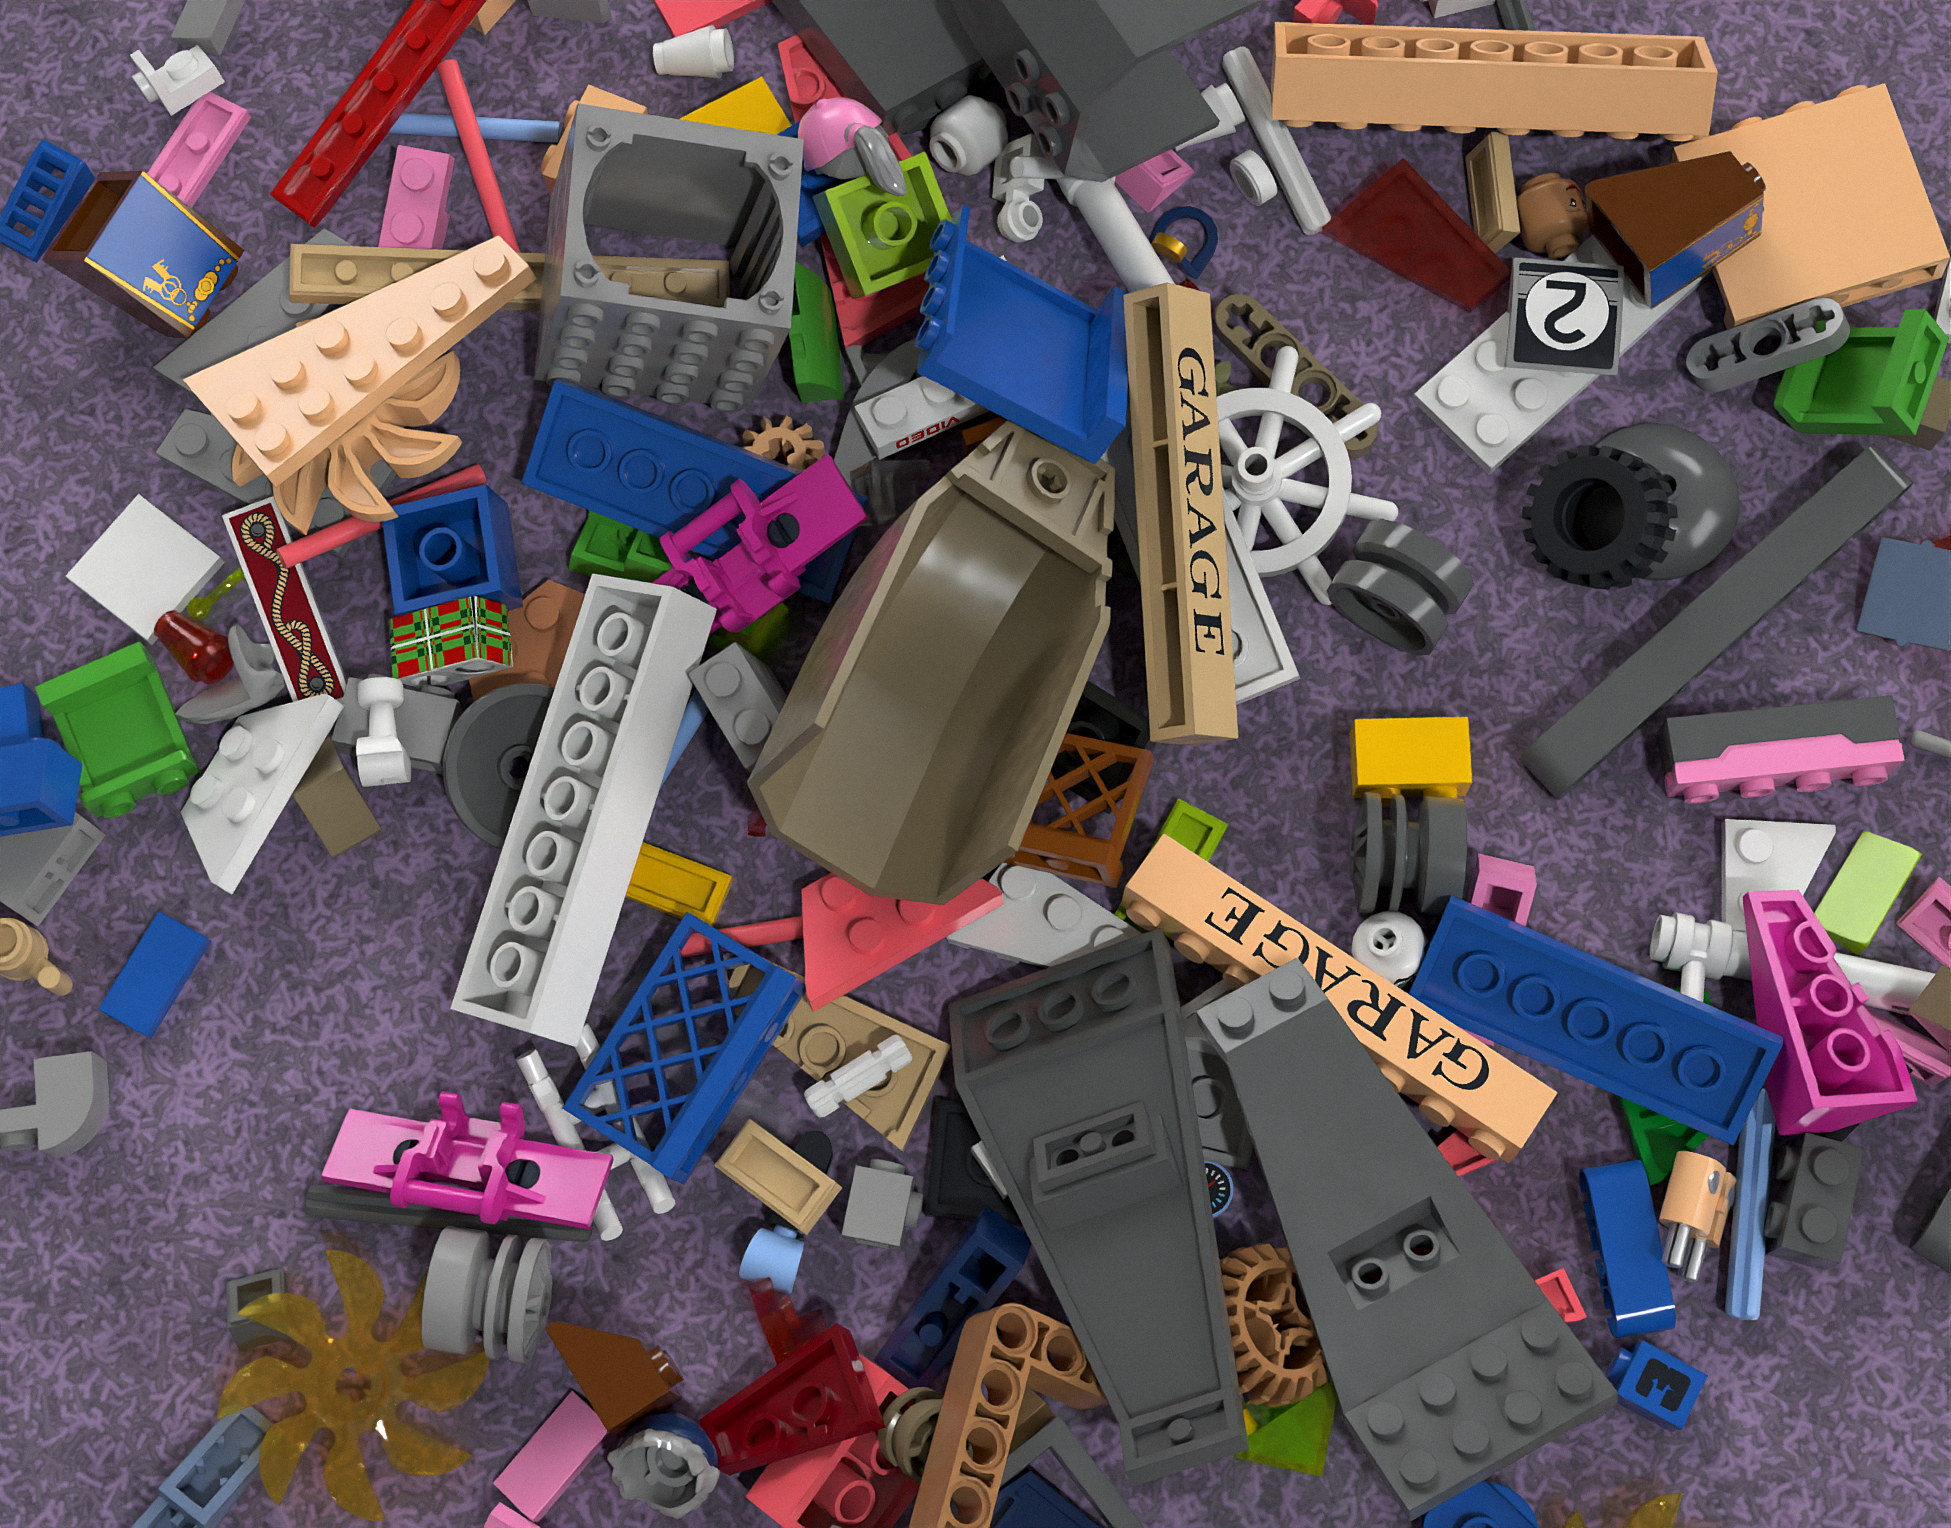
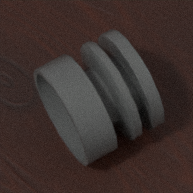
(1409, 854)

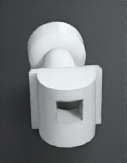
(381, 754)

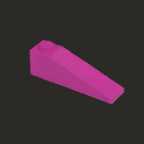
(1833, 1055)

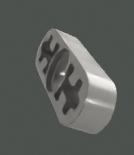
(1799, 317)

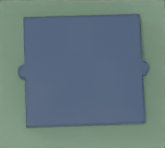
(1909, 595)

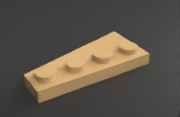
(842, 1032)

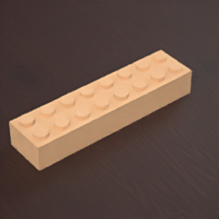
(1492, 80)

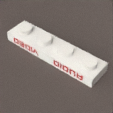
(912, 414)

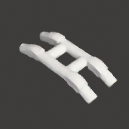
(563, 1129)

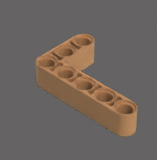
(991, 1424)

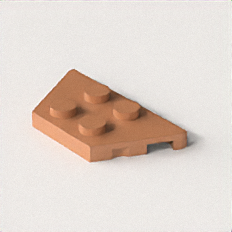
(538, 639)

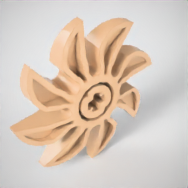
(376, 437)

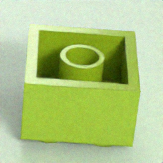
(879, 234)

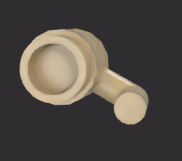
(26, 955)

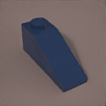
(962, 1286)

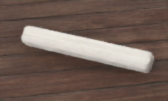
(1276, 141)

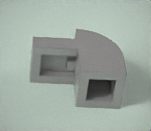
(68, 1106)

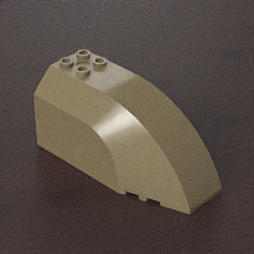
(947, 675)

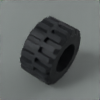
(1556, 510)

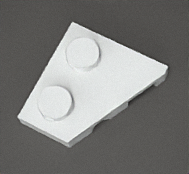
(1767, 859)

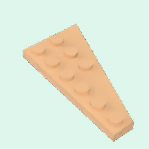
(328, 374)

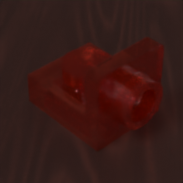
(781, 1324)

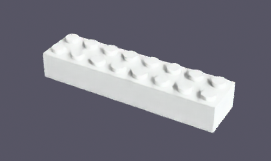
(584, 808)

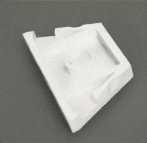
(252, 782)

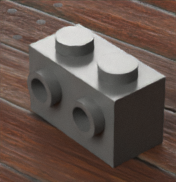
(1813, 1201)

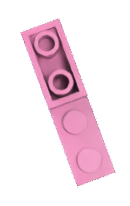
(417, 200)

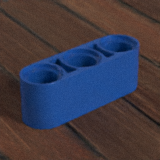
(1630, 1248)

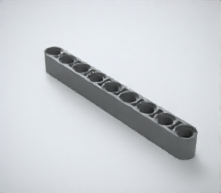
(1715, 621)

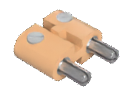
(1695, 1211)

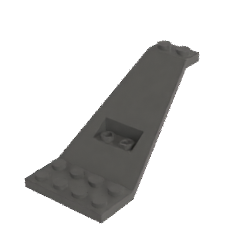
(1101, 1151)
(1453, 1351)

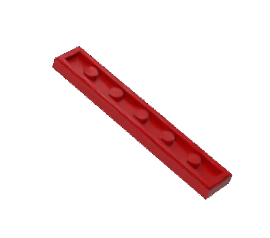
(372, 106)

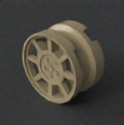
(910, 1435)

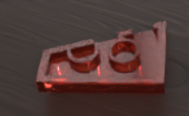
(1420, 238)

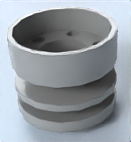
(477, 1293)

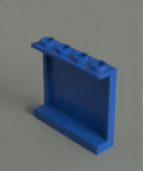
(1023, 345)

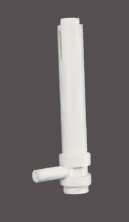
(1108, 219)
(1718, 950)

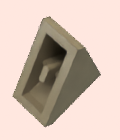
(335, 802)

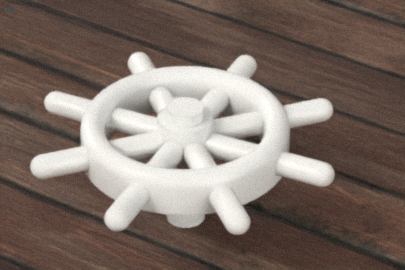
(1260, 481)

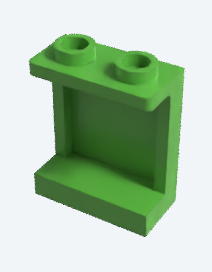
(1869, 384)
(121, 730)

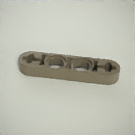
(1308, 368)

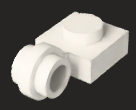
(1019, 216)

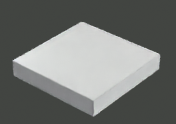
(144, 567)

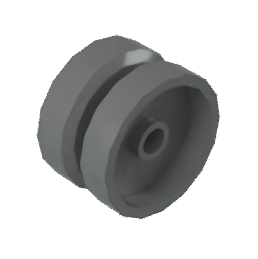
(1400, 587)

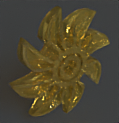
(326, 1406)

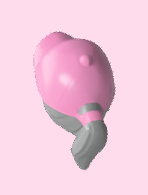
(849, 142)

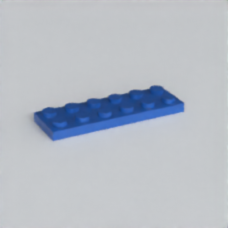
(657, 474)
(1595, 1020)

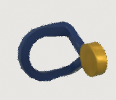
(1174, 250)

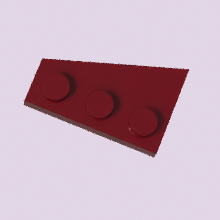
(796, 1406)

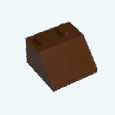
(617, 1373)

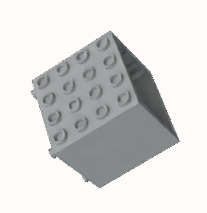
(678, 184)

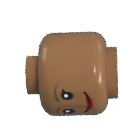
(1552, 215)

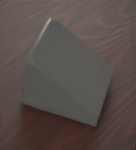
(242, 1291)

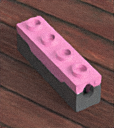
(1779, 748)

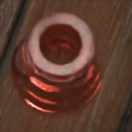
(195, 647)

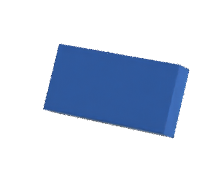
(154, 975)

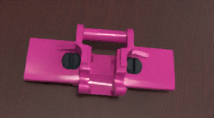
(775, 545)
(517, 1174)

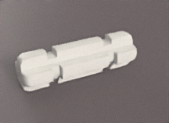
(858, 1076)

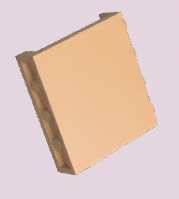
(1838, 205)

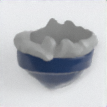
(665, 1463)

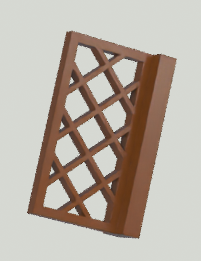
(1077, 854)

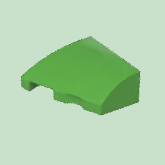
(815, 339)
(618, 551)

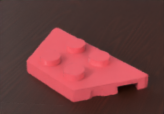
(862, 935)

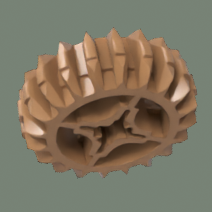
(1269, 1327)

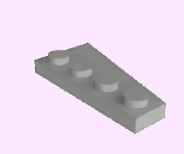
(247, 322)

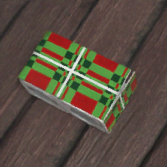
(450, 642)

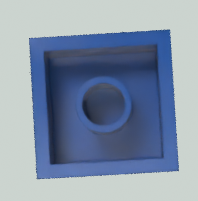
(452, 551)

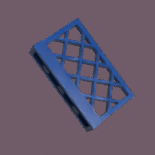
(726, 1074)

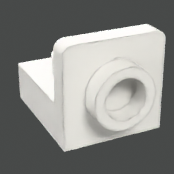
(180, 81)

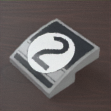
(1565, 316)

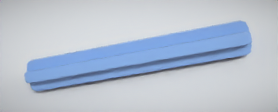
(1750, 1212)

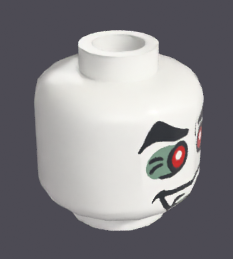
(1391, 947)

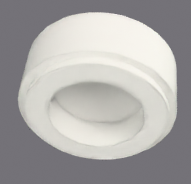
(1253, 178)

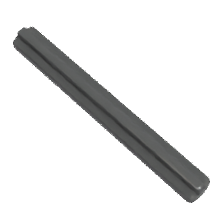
(375, 1207)

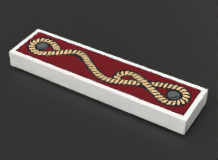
(285, 603)

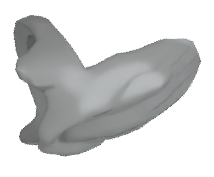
(252, 688)

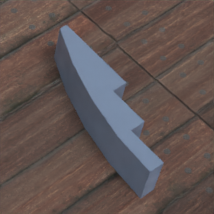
(211, 1475)

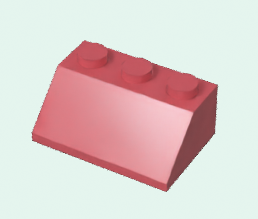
(840, 1482)

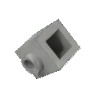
(881, 1206)

